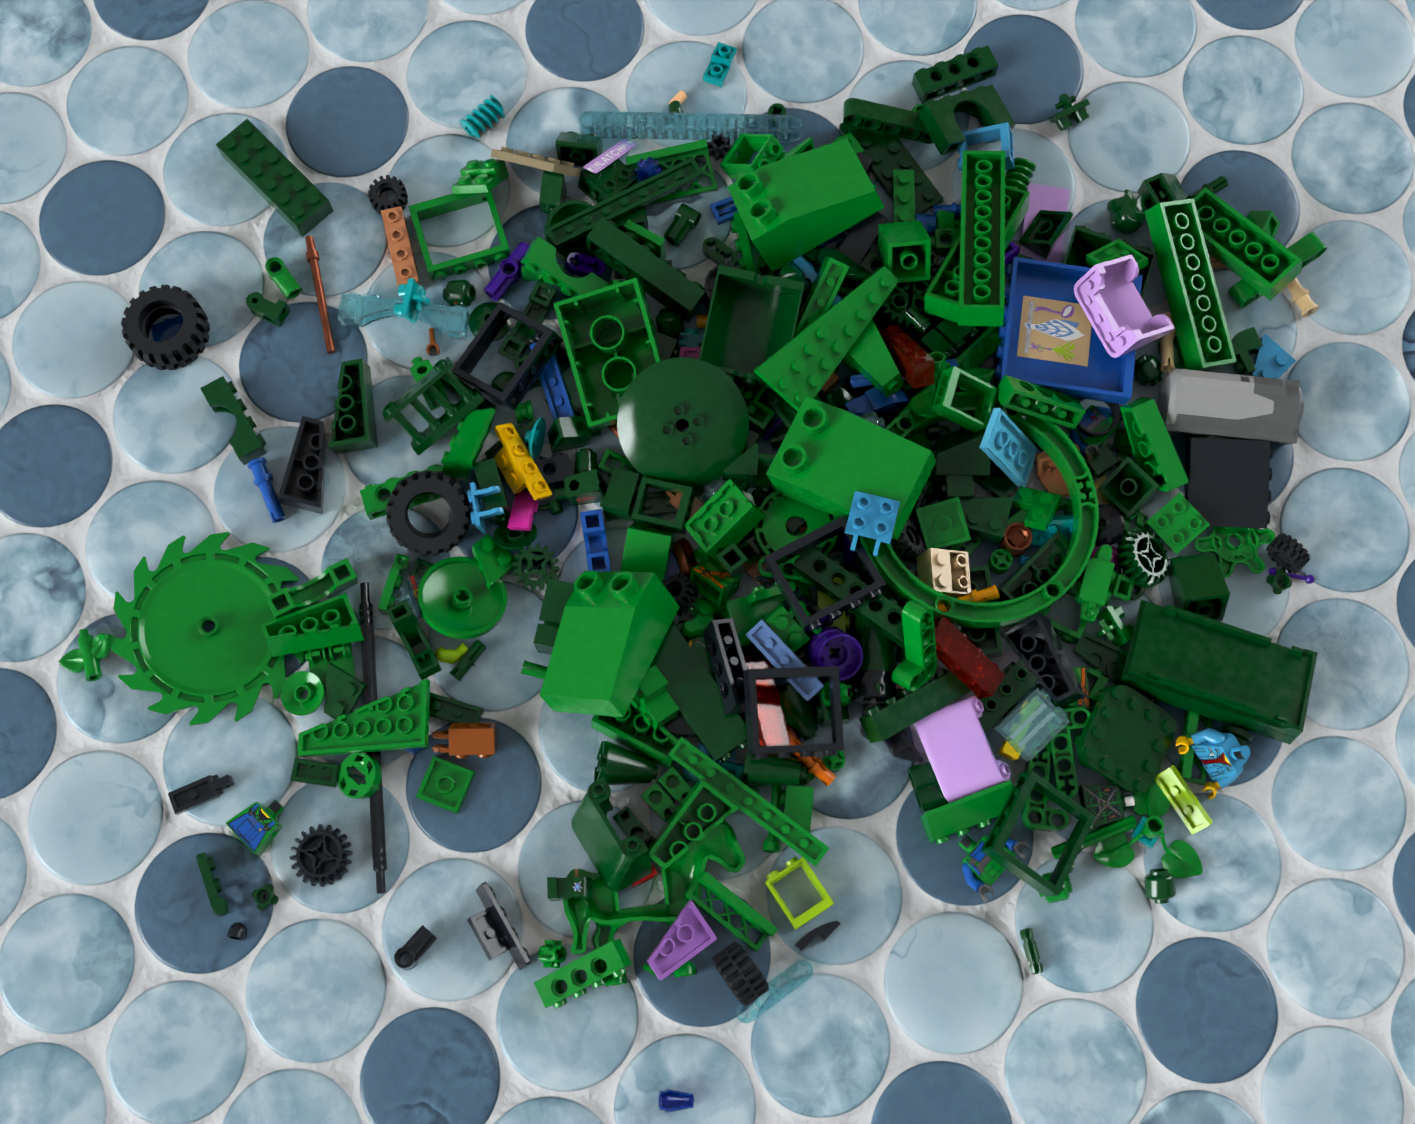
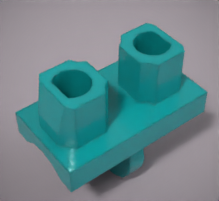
(413, 300)

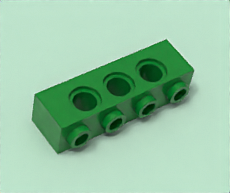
(1039, 402)
(372, 493)
(550, 985)

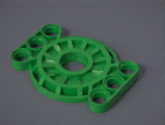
(775, 530)

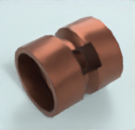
(1016, 539)

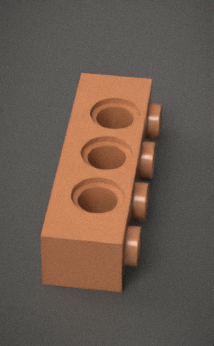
(400, 245)

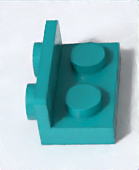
(1062, 523)

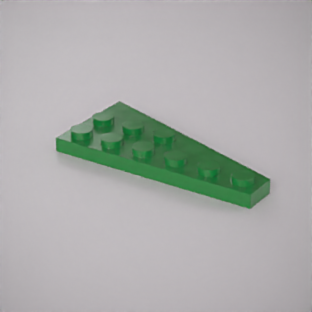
(379, 726)

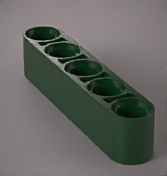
(885, 120)

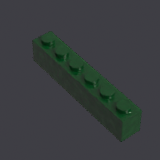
(911, 706)

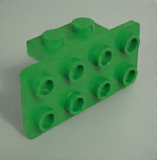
(756, 606)

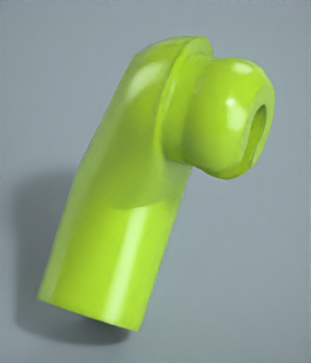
(451, 656)

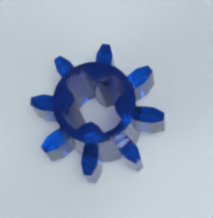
(647, 168)

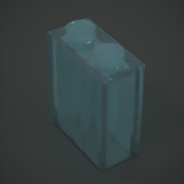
(1032, 724)

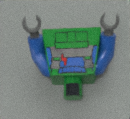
(1096, 420)
(980, 869)

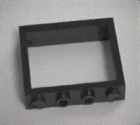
(527, 371)
(807, 542)
(785, 751)

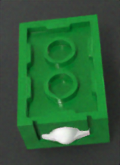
(724, 519)

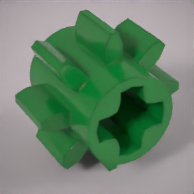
(552, 954)

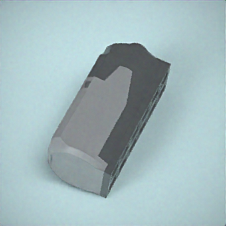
(1231, 406)

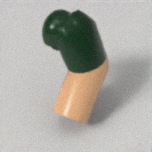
(675, 103)

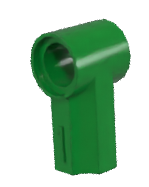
(283, 278)

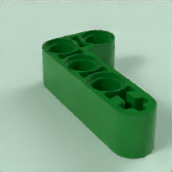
(919, 647)
(1067, 751)
(1040, 807)

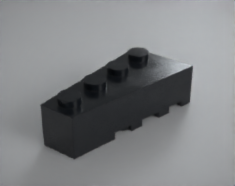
(304, 474)
(1044, 656)

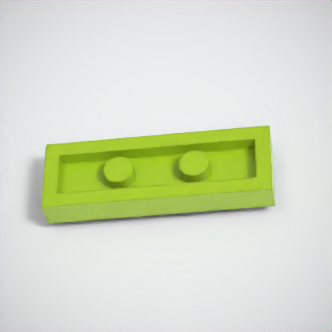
(1183, 799)

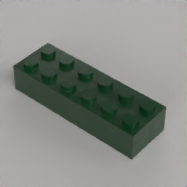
(274, 177)
(637, 261)

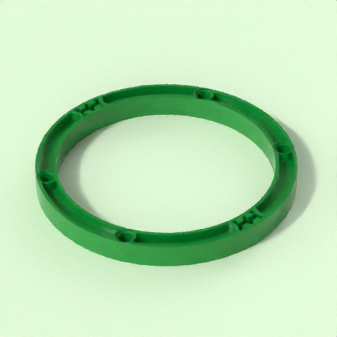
(1084, 532)

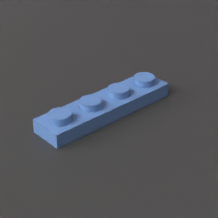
(782, 657)

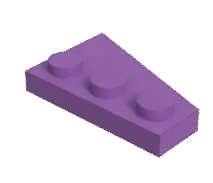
(681, 942)

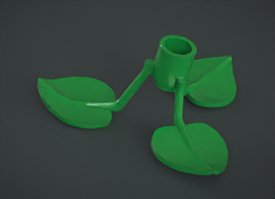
(922, 403)
(1180, 856)

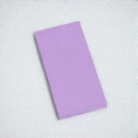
(1049, 199)

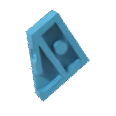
(1271, 359)

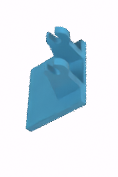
(478, 515)
(871, 518)

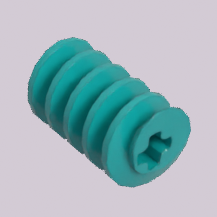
(482, 117)

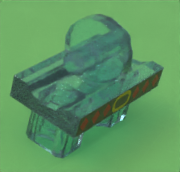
(413, 586)

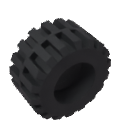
(740, 973)

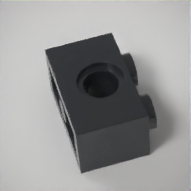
(560, 463)

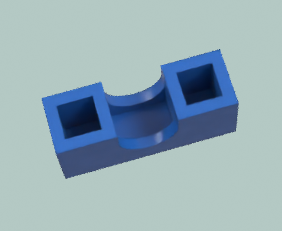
(595, 540)

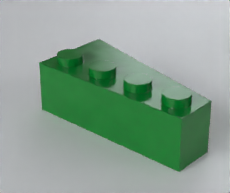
(1152, 444)

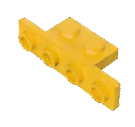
(517, 464)

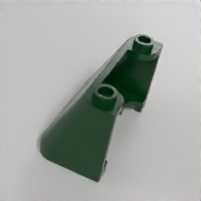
(615, 860)

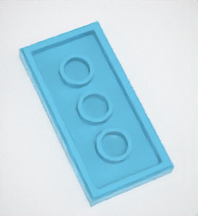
(1008, 447)

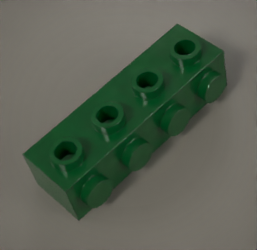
(1013, 686)

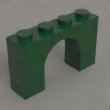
(940, 122)

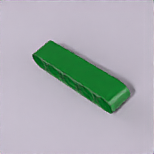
(1306, 248)

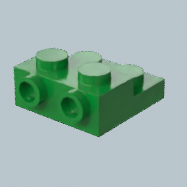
(480, 176)

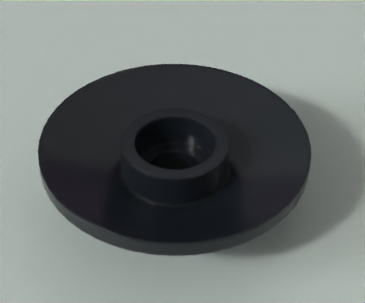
(1114, 525)

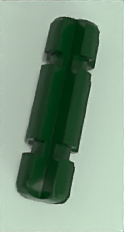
(1031, 951)

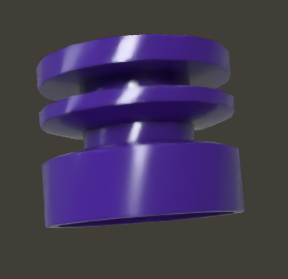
(846, 651)

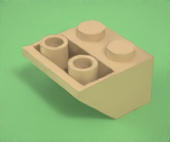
(945, 571)

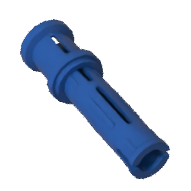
(264, 482)

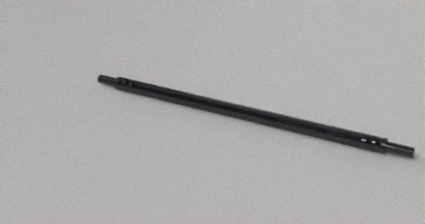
(370, 695)

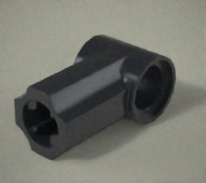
(417, 946)

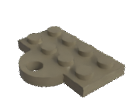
(536, 161)

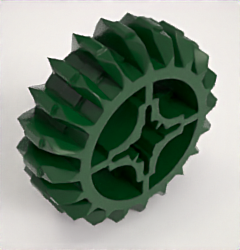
(1143, 558)

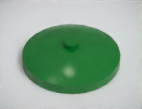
(457, 600)

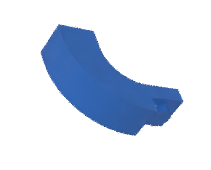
(876, 402)

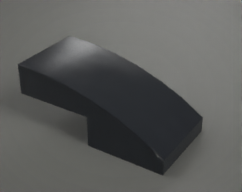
(822, 932)

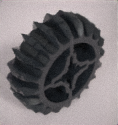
(318, 865)

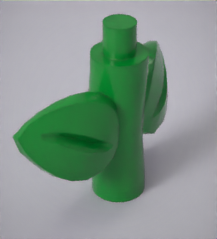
(88, 655)

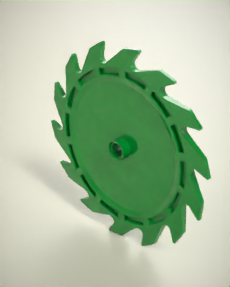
(169, 623)

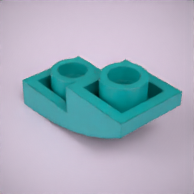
(720, 64)

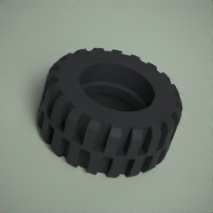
(152, 306)
(421, 542)

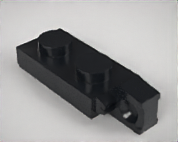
(199, 792)

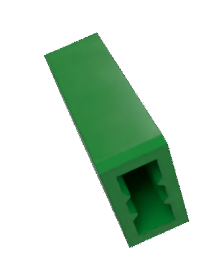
(874, 361)

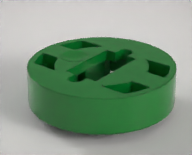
(369, 767)

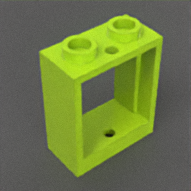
(776, 876)

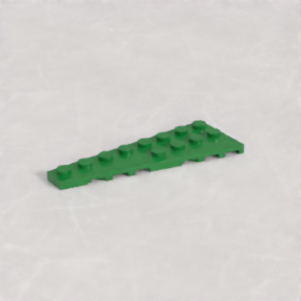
(813, 355)

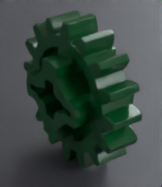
(529, 560)

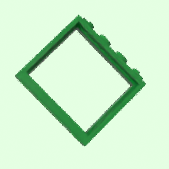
(462, 264)

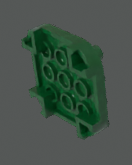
(1125, 738)

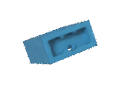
(990, 133)

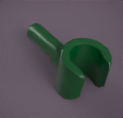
(554, 505)

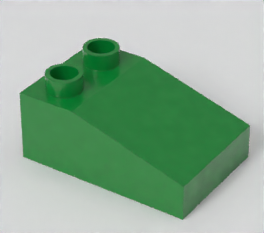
(804, 201)
(608, 345)
(838, 453)
(607, 642)

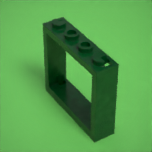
(1007, 818)

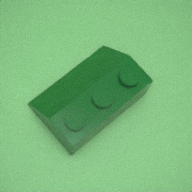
(468, 443)

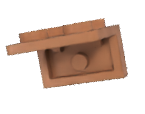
(1050, 475)

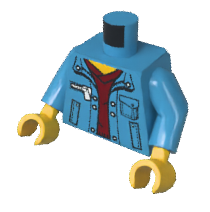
(1219, 755)

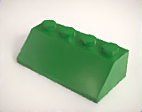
(965, 813)

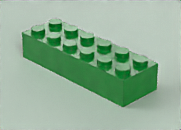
(1245, 246)

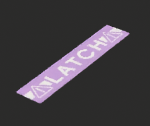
(609, 156)

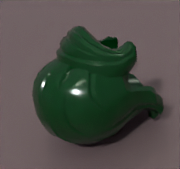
(1127, 212)

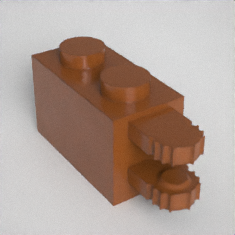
(468, 739)

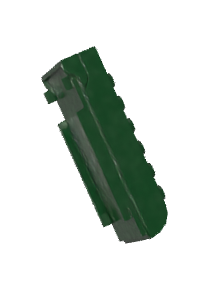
(1219, 671)

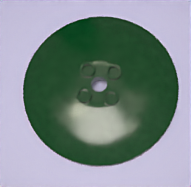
(688, 391)

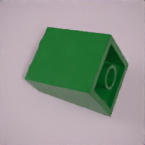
(905, 250)
(647, 550)

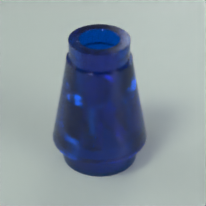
(675, 1100)

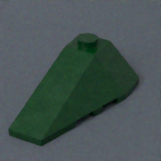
(1036, 569)

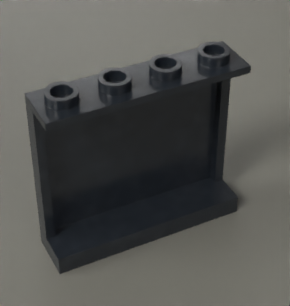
(1229, 481)

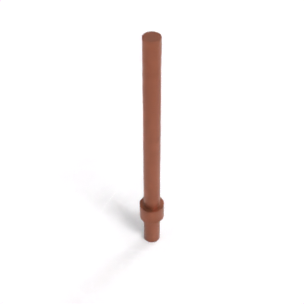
(313, 258)

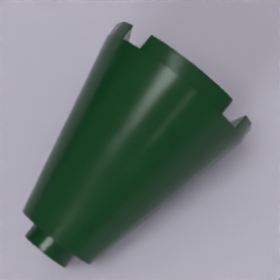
(798, 712)
(623, 766)
(773, 771)

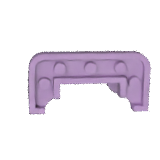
(1117, 307)
(960, 750)

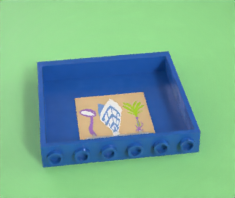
(1051, 338)

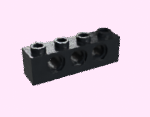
(727, 663)

